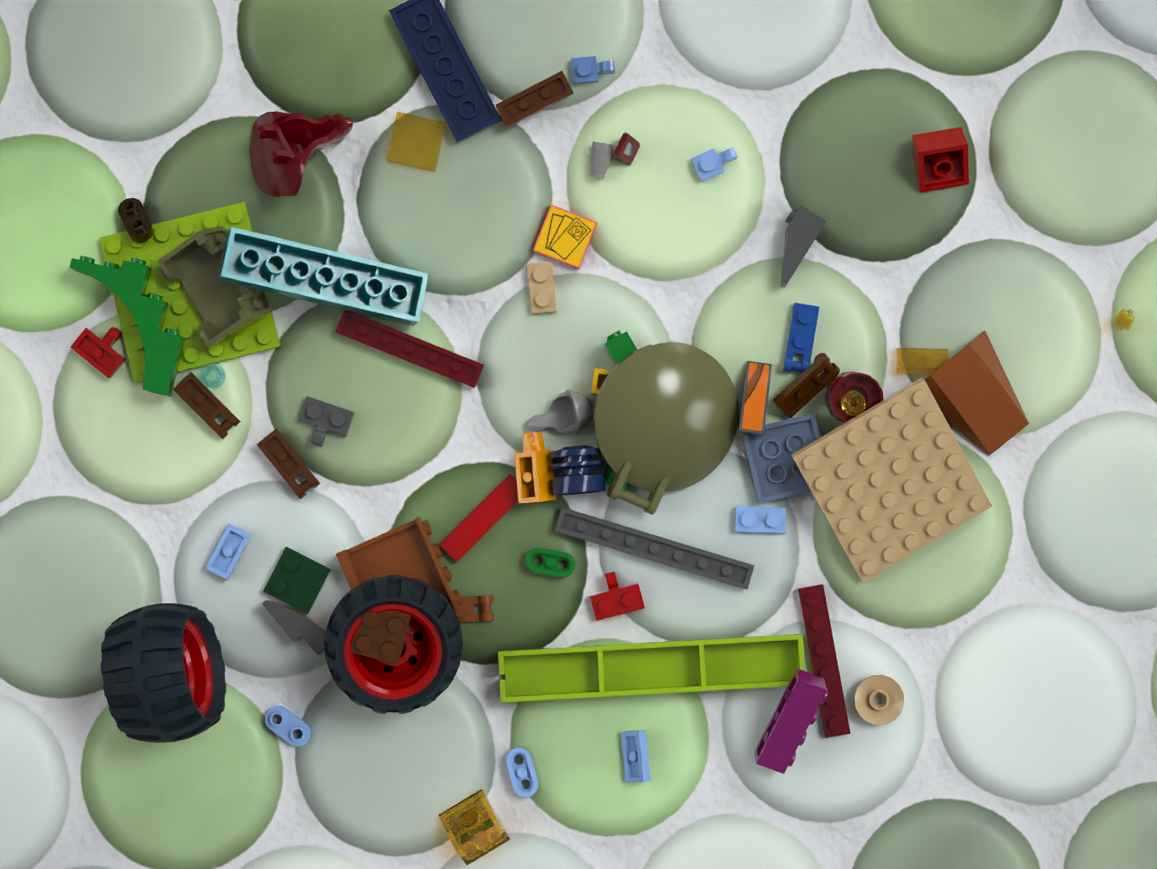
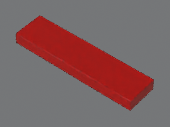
(481, 519)

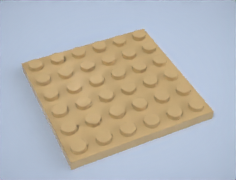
(891, 480)

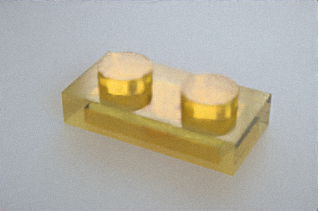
(920, 360)

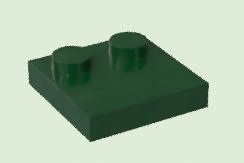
(297, 580)

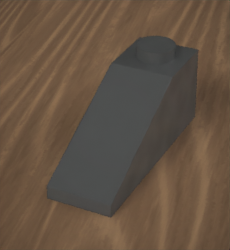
(799, 237)

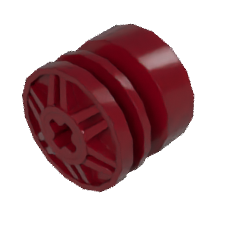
(851, 382)

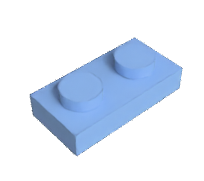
(760, 519)
(228, 551)
(635, 756)

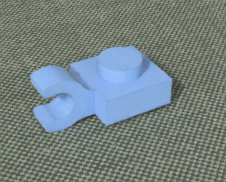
(710, 164)

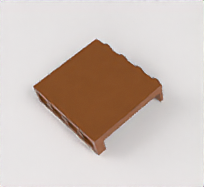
(400, 552)

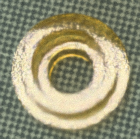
(1124, 320)
(859, 403)

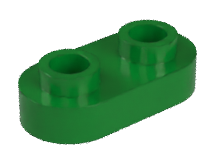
(550, 562)

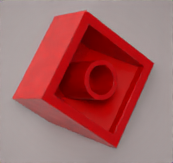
(941, 159)

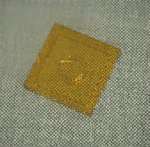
(416, 141)

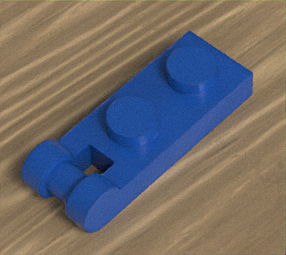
(801, 337)

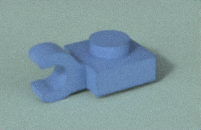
(587, 69)

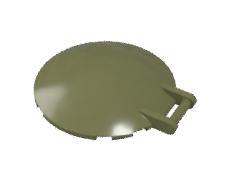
(664, 420)

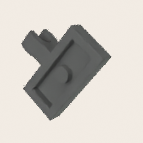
(325, 418)

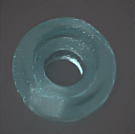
(218, 382)

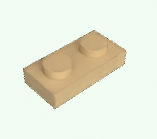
(541, 288)

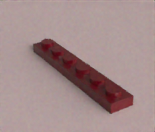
(409, 348)
(824, 659)

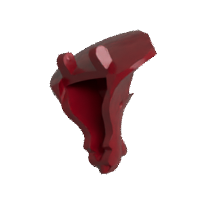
(286, 143)

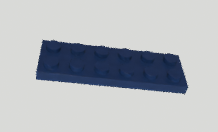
(445, 67)

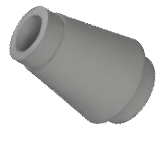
(600, 157)

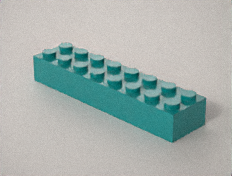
(322, 276)

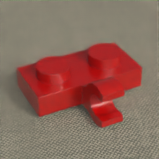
(99, 351)
(616, 600)

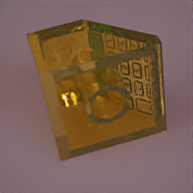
(474, 827)

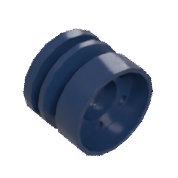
(577, 471)

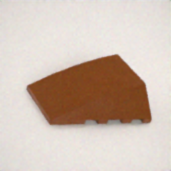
(978, 396)

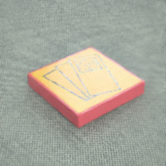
(564, 236)

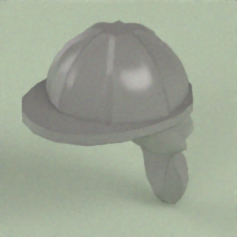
(566, 413)

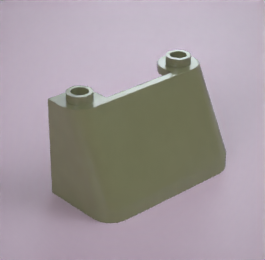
(222, 305)

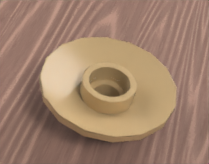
(892, 699)

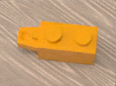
(534, 470)

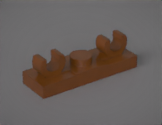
(534, 99)

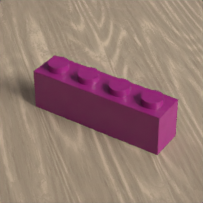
(790, 721)

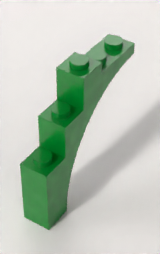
(161, 348)

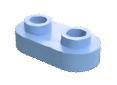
(289, 724)
(522, 771)

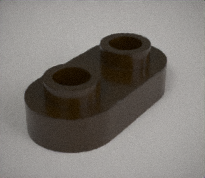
(134, 218)

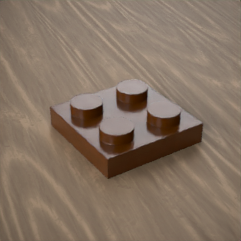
(381, 635)

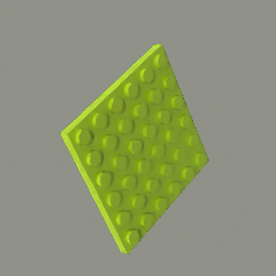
(181, 311)

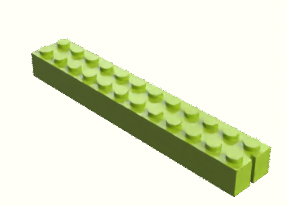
(649, 667)

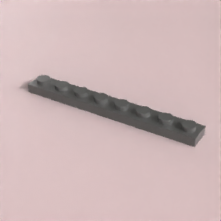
(654, 548)

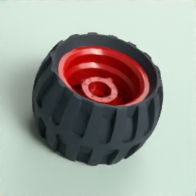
(163, 673)
(408, 684)

